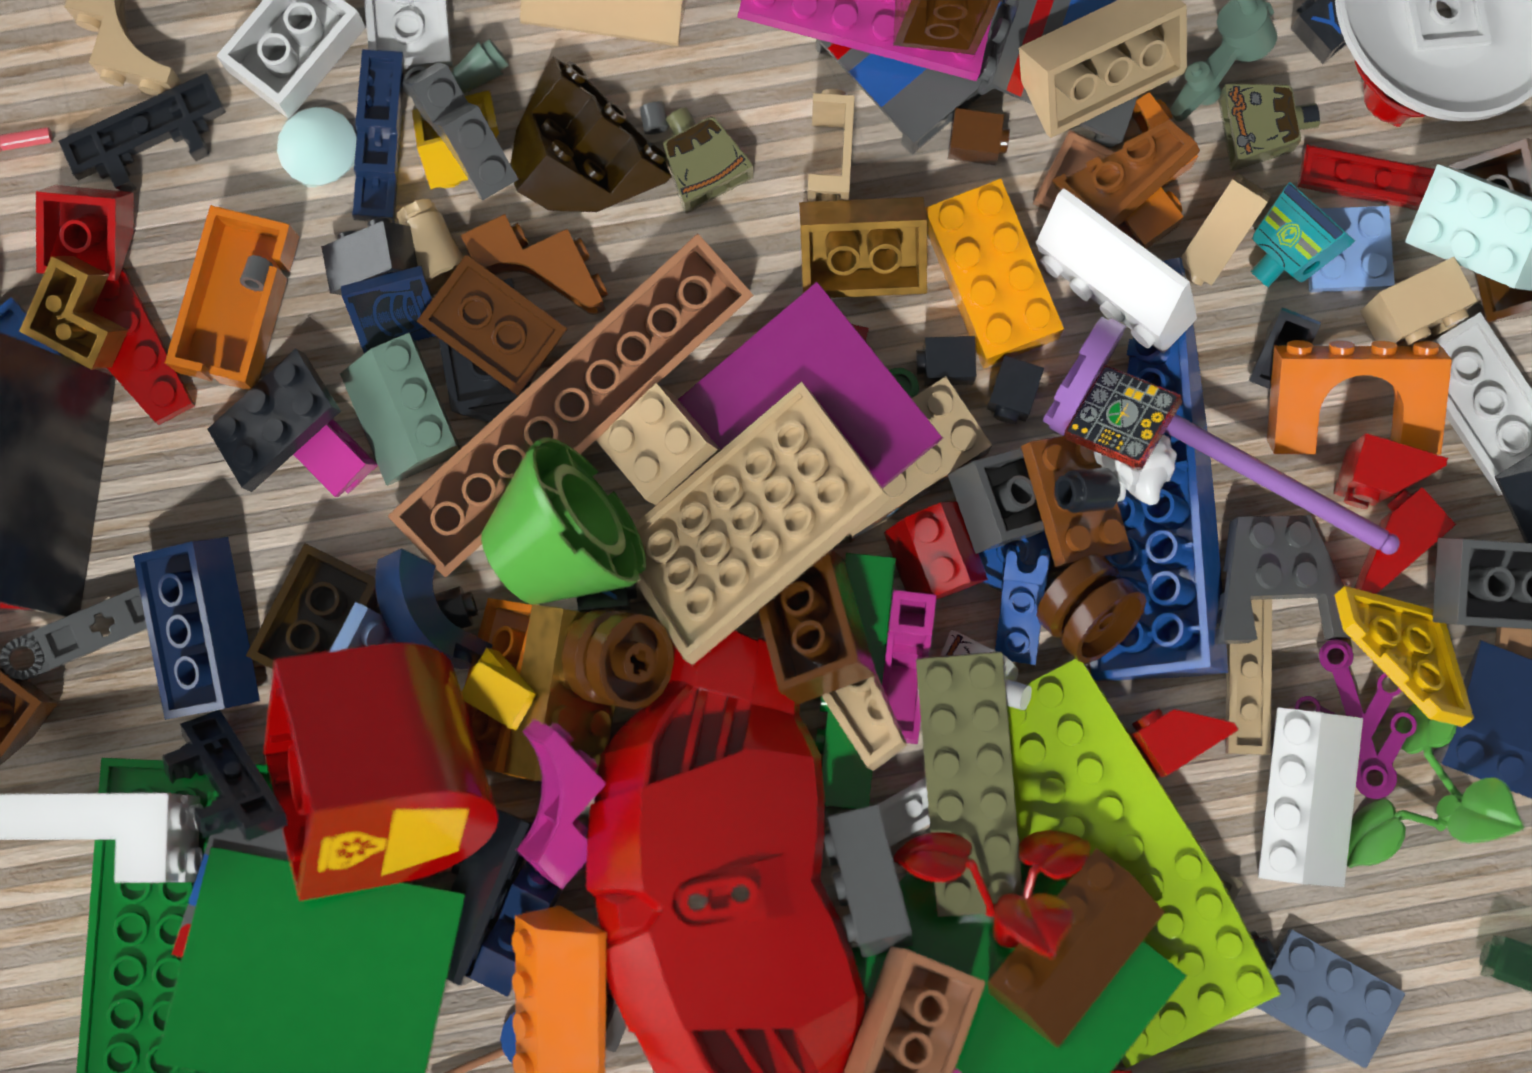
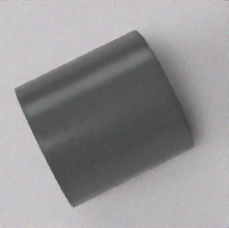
(653, 118)
(255, 273)

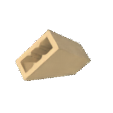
(1223, 230)

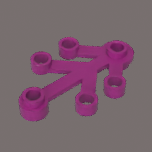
(1368, 757)

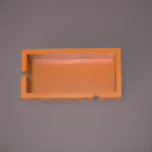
(221, 323)

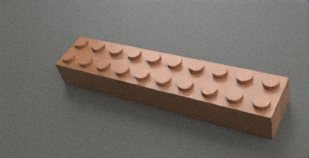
(574, 398)

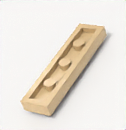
(1250, 687)

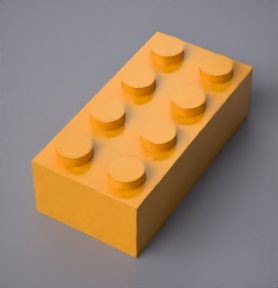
(992, 273)

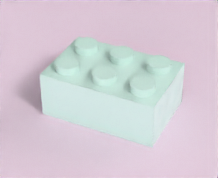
(1476, 224)

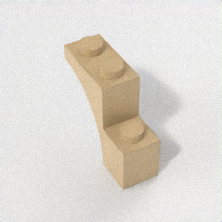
(114, 51)

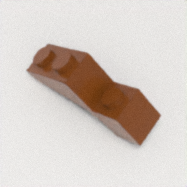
(554, 261)

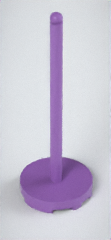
(1097, 353)

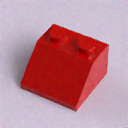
(84, 224)
(1381, 468)
(935, 551)
(1177, 738)

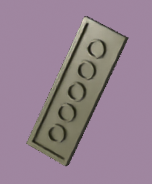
(970, 773)

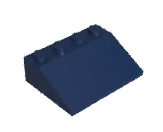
(1501, 733)

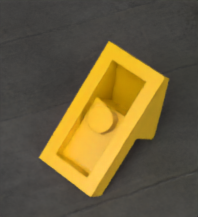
(498, 689)

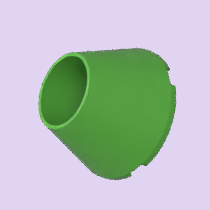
(560, 530)

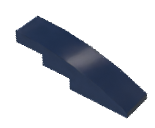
(378, 135)

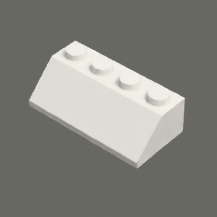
(1115, 273)
(1310, 798)

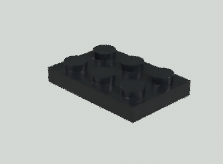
(273, 420)

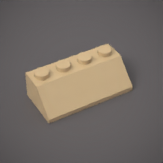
(627, 19)
(1103, 60)

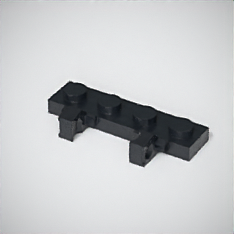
(113, 141)
(243, 793)

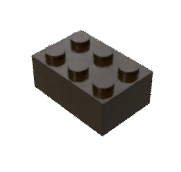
(311, 607)

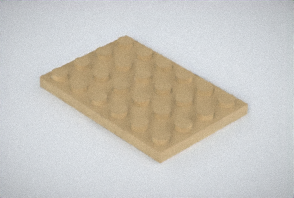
(752, 522)

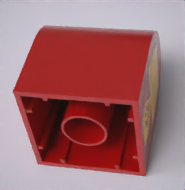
(374, 767)

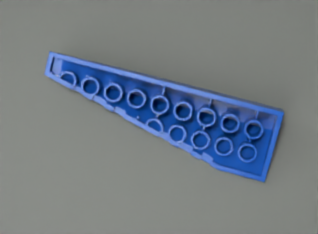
(1172, 542)

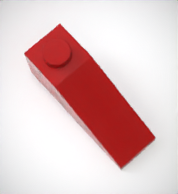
(1417, 524)

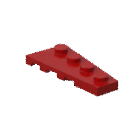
(142, 355)

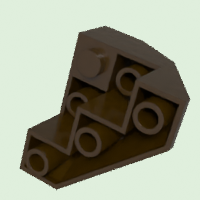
(580, 148)

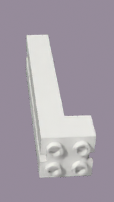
(151, 830)

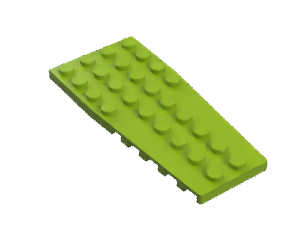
(1088, 779)

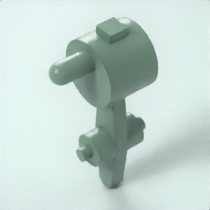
(1246, 36)

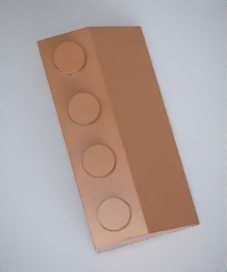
(915, 1017)

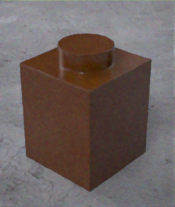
(977, 137)

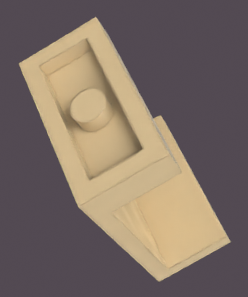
(836, 110)

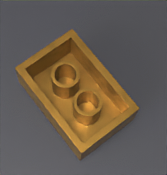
(864, 246)

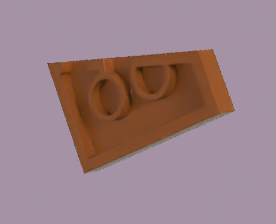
(1131, 175)

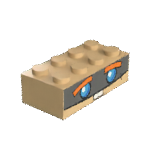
(961, 445)

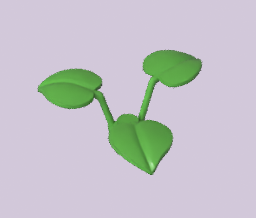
(1477, 816)

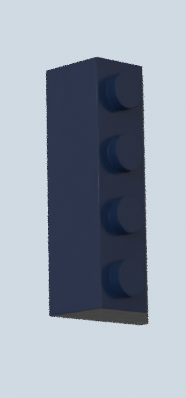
(196, 627)

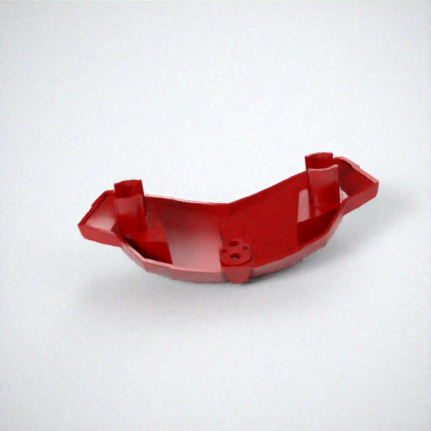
(708, 797)

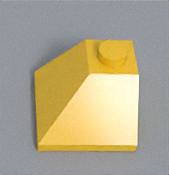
(437, 160)

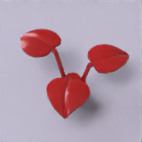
(1033, 920)

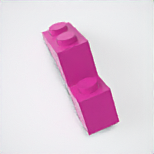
(907, 639)
(557, 839)

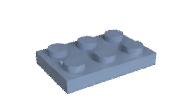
(1331, 999)

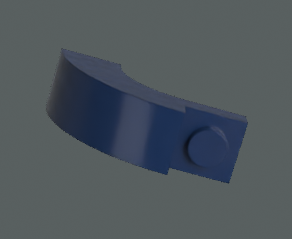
(412, 611)

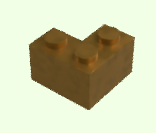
(64, 314)

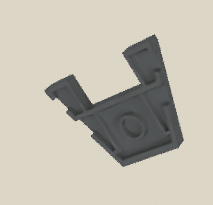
(1276, 561)

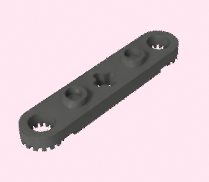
(72, 636)

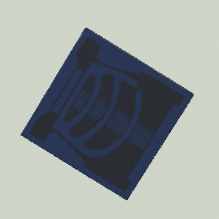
(388, 306)

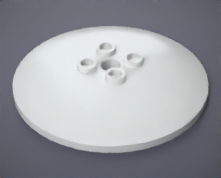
(1441, 65)

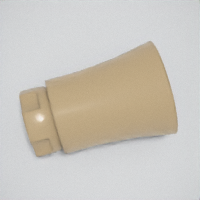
(432, 242)

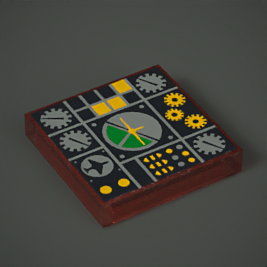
(1123, 417)

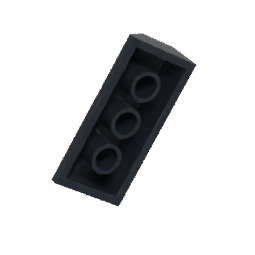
(486, 883)

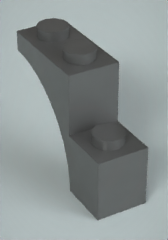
(461, 129)

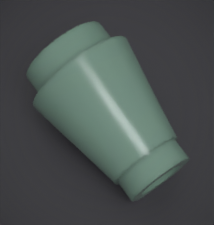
(479, 66)

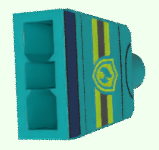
(1297, 238)

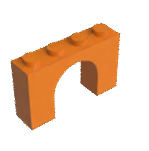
(1308, 373)

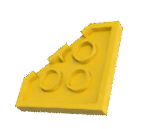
(1409, 650)

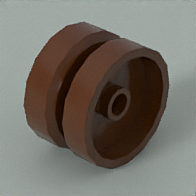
(1091, 608)
(618, 658)

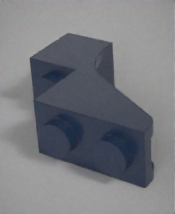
(497, 957)

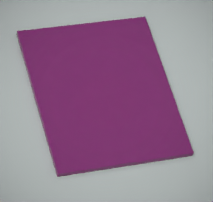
(824, 351)

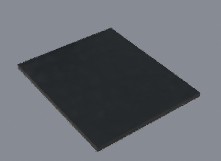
(49, 474)

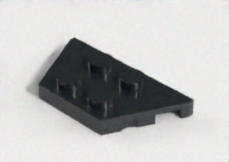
(472, 389)

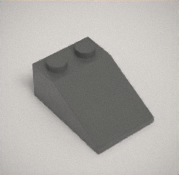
(997, 500)

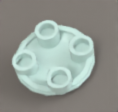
(317, 146)

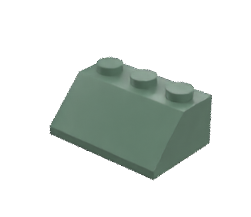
(400, 409)

